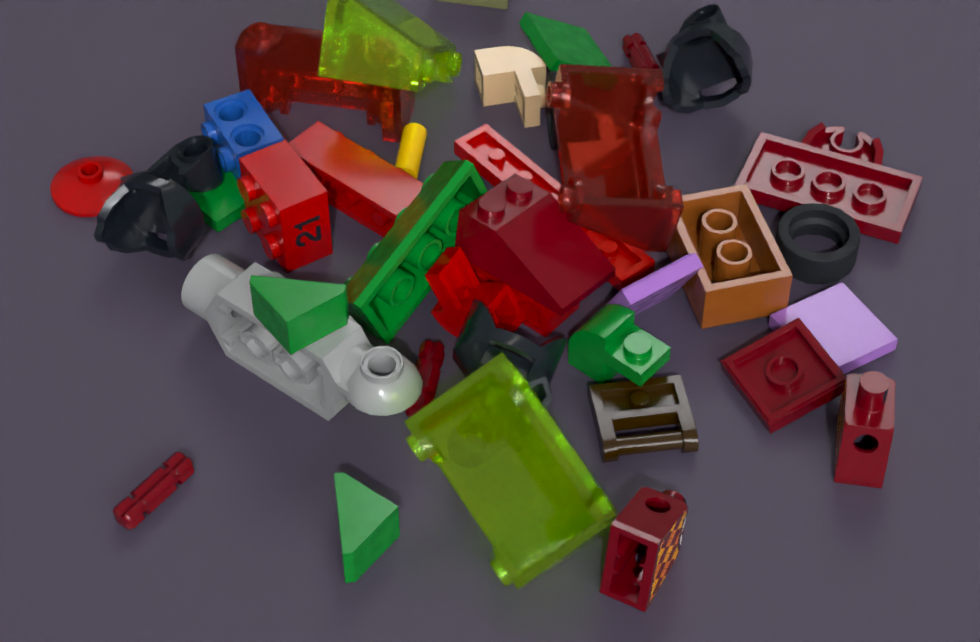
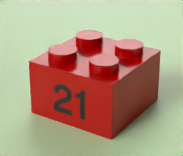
(285, 206)

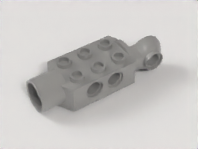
(320, 376)

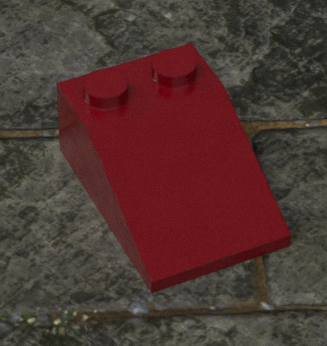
(531, 245)

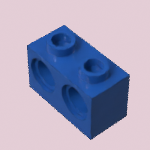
(238, 128)

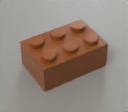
(741, 261)

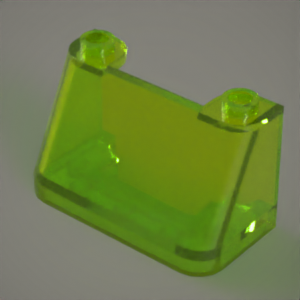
(384, 46)
(512, 471)

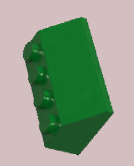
(393, 277)

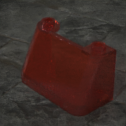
(283, 68)
(613, 154)

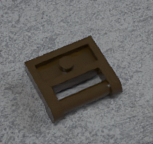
(629, 406)

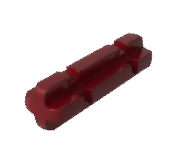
(639, 52)
(430, 361)
(153, 490)

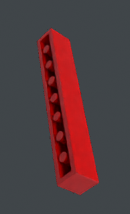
(376, 193)

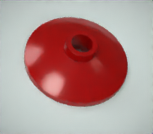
(86, 184)

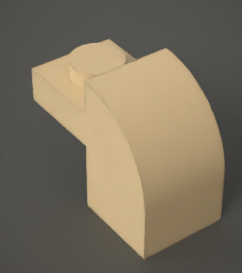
(509, 76)

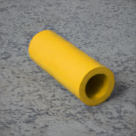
(411, 148)

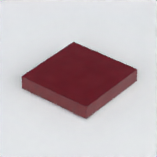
(784, 375)

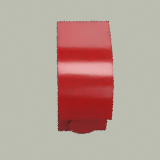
(458, 286)

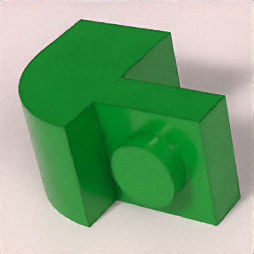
(614, 345)

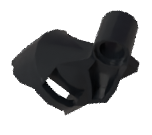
(702, 56)
(162, 202)
(475, 349)

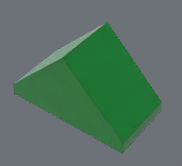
(298, 309)
(365, 523)

